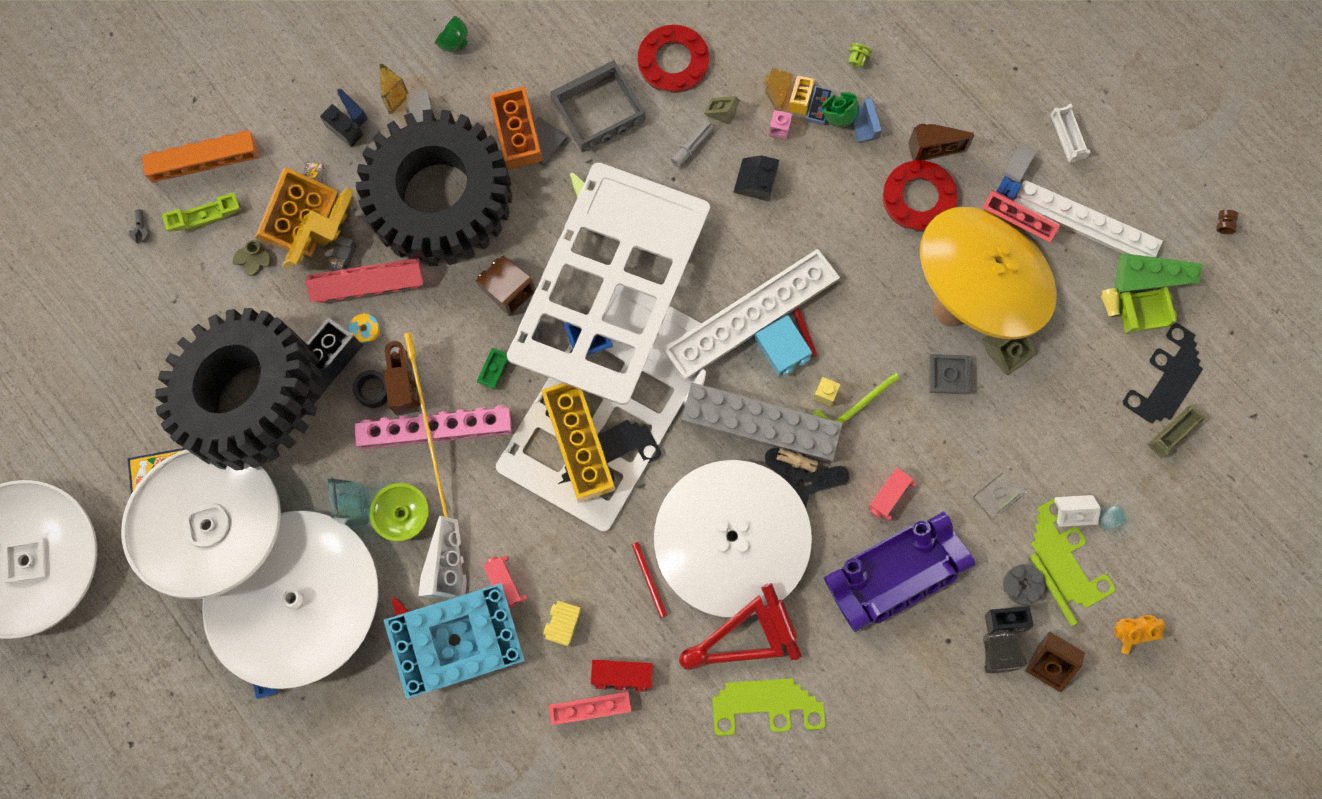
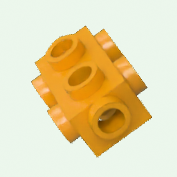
(1138, 630)

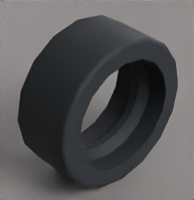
(360, 380)

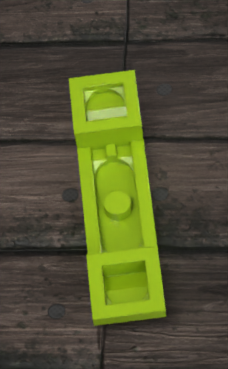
(201, 215)

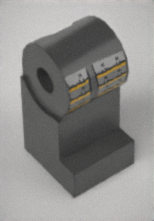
(342, 254)

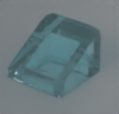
(1112, 517)

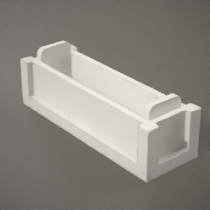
(1069, 134)

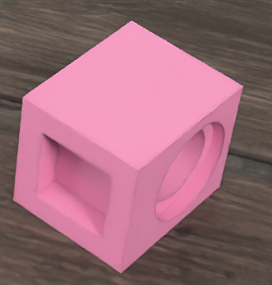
(780, 124)

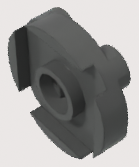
(1015, 591)

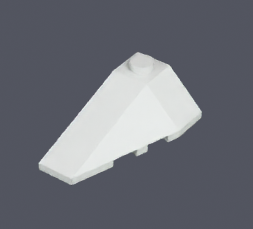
(443, 570)

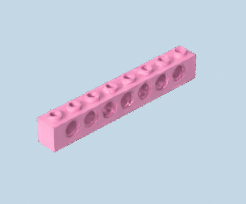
(365, 429)

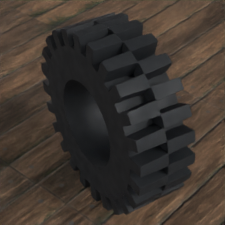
(425, 145)
(209, 364)

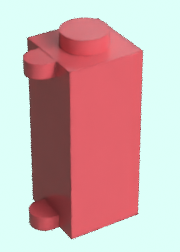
(890, 494)
(499, 573)

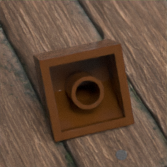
(1055, 661)

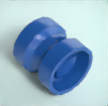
(1008, 187)

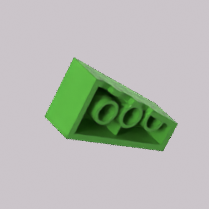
(1146, 272)

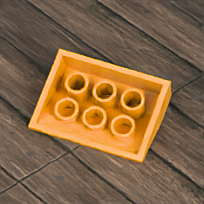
(290, 202)

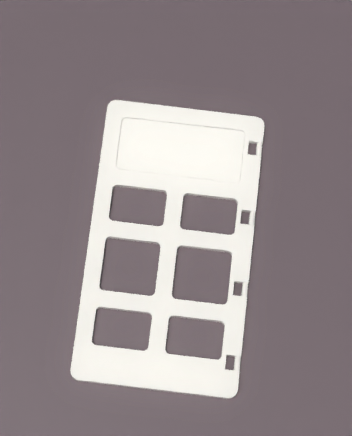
(639, 217)
(630, 312)

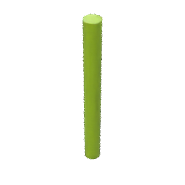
(1054, 590)

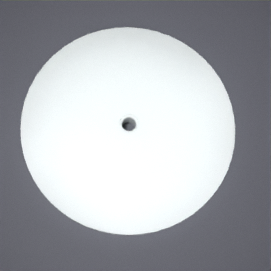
(301, 642)

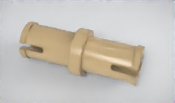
(797, 460)

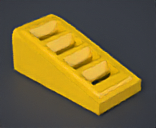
(799, 105)

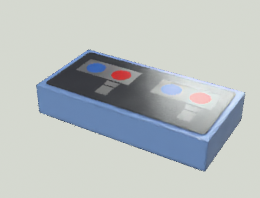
(815, 111)

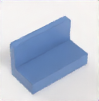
(867, 123)

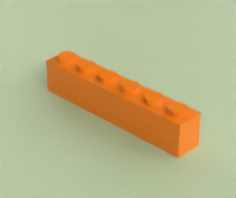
(200, 156)

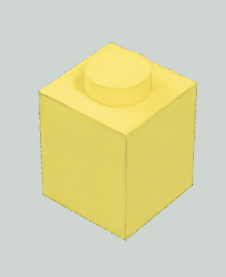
(826, 391)

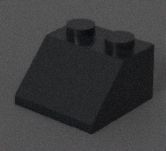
(756, 177)

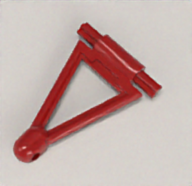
(775, 625)

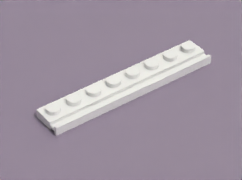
(1087, 221)

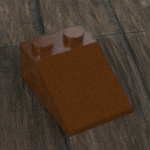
(938, 141)

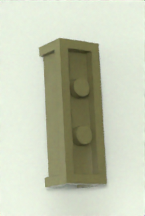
(1176, 431)

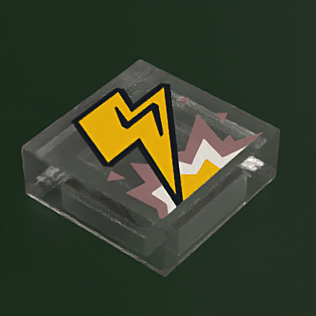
(314, 171)

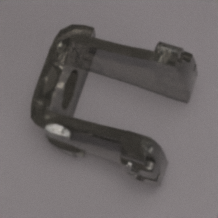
(1003, 652)

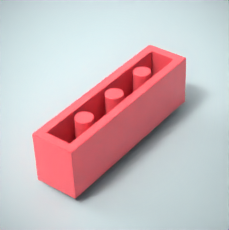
(1021, 216)

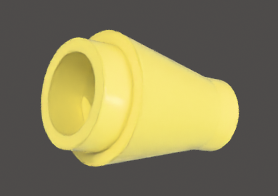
(1111, 301)

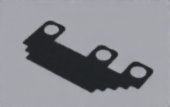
(1177, 380)
(622, 440)

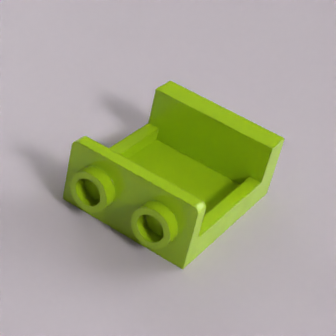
(1147, 310)

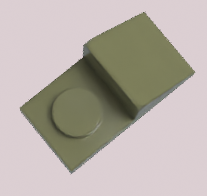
(722, 108)

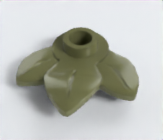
(252, 260)

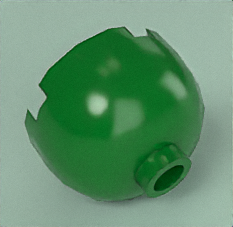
(453, 36)
(841, 110)

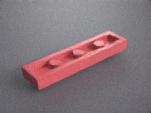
(589, 708)

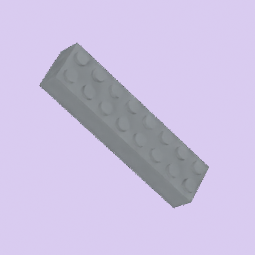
(761, 422)

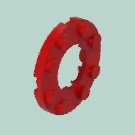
(678, 81)
(924, 170)

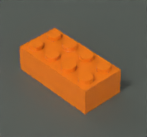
(516, 127)

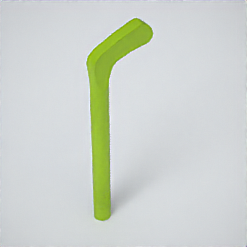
(863, 402)

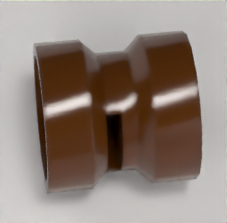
(1227, 221)

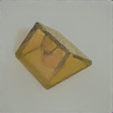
(392, 89)

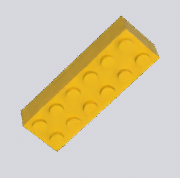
(578, 441)

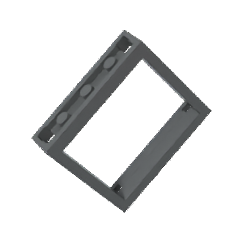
(586, 82)

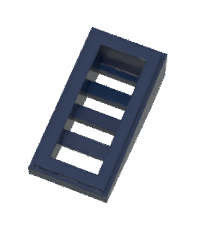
(356, 113)

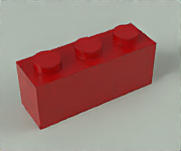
(621, 675)

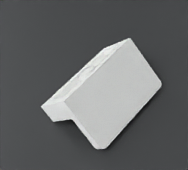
(1077, 510)

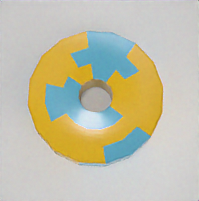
(361, 321)

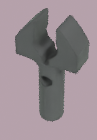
(139, 228)

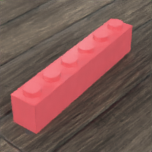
(365, 280)

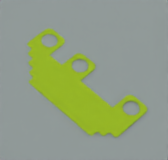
(1060, 563)
(770, 696)

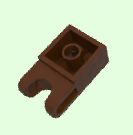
(400, 381)

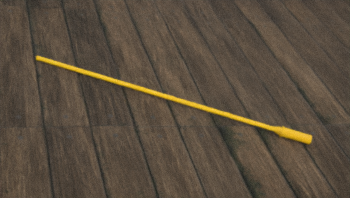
(412, 356)

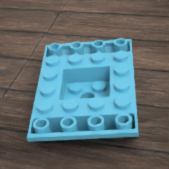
(429, 660)

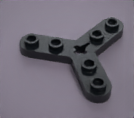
(820, 479)

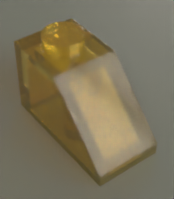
(777, 87)

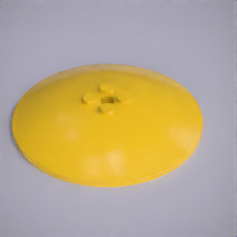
(991, 297)

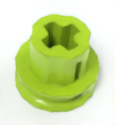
(861, 51)

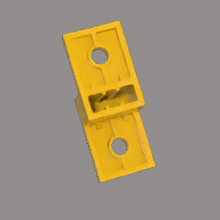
(319, 228)

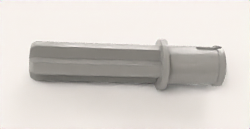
(687, 149)

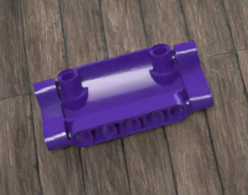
(899, 572)

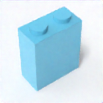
(783, 346)

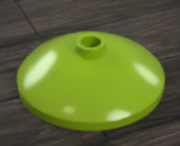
(388, 505)

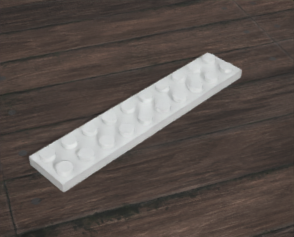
(751, 314)

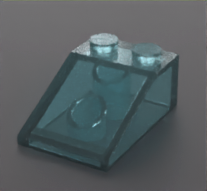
(349, 502)

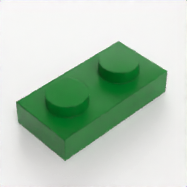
(493, 368)

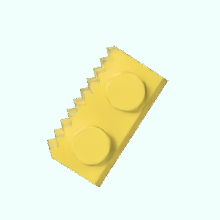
(562, 623)

